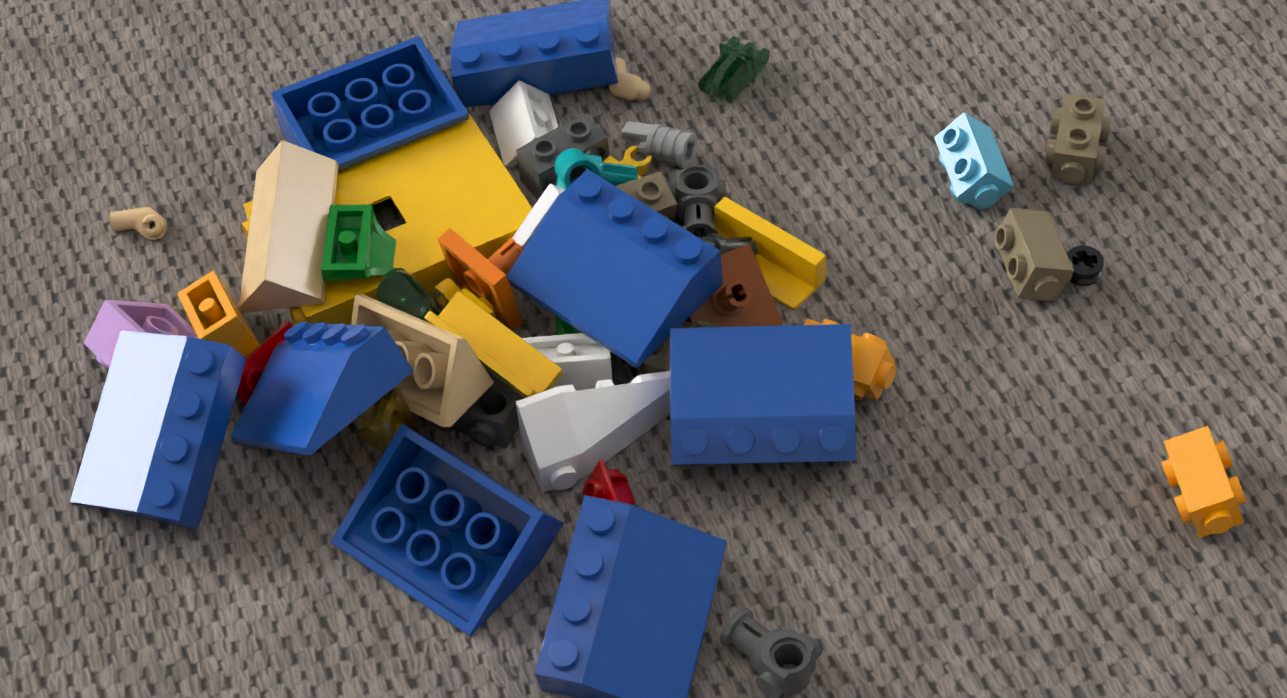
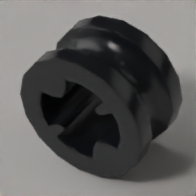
(1091, 258)

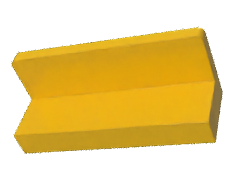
(788, 264)
(498, 347)

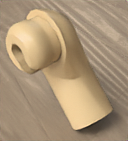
(629, 85)
(142, 220)

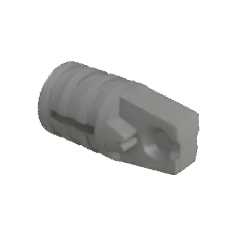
(660, 142)

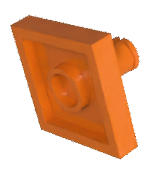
(484, 276)

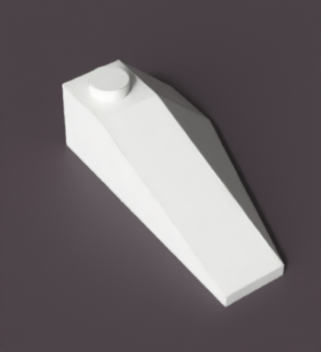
(572, 430)

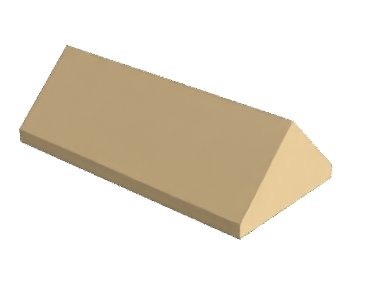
(288, 230)
(445, 368)

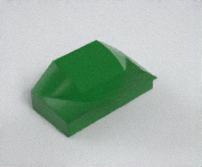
(355, 244)

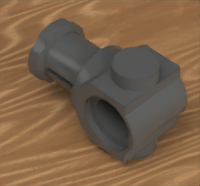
(696, 194)
(771, 650)

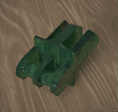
(733, 69)
(405, 293)

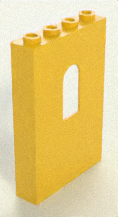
(436, 185)

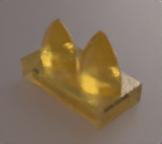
(384, 419)

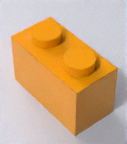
(217, 314)

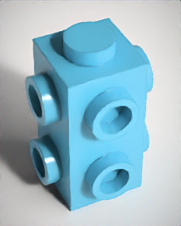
(973, 162)

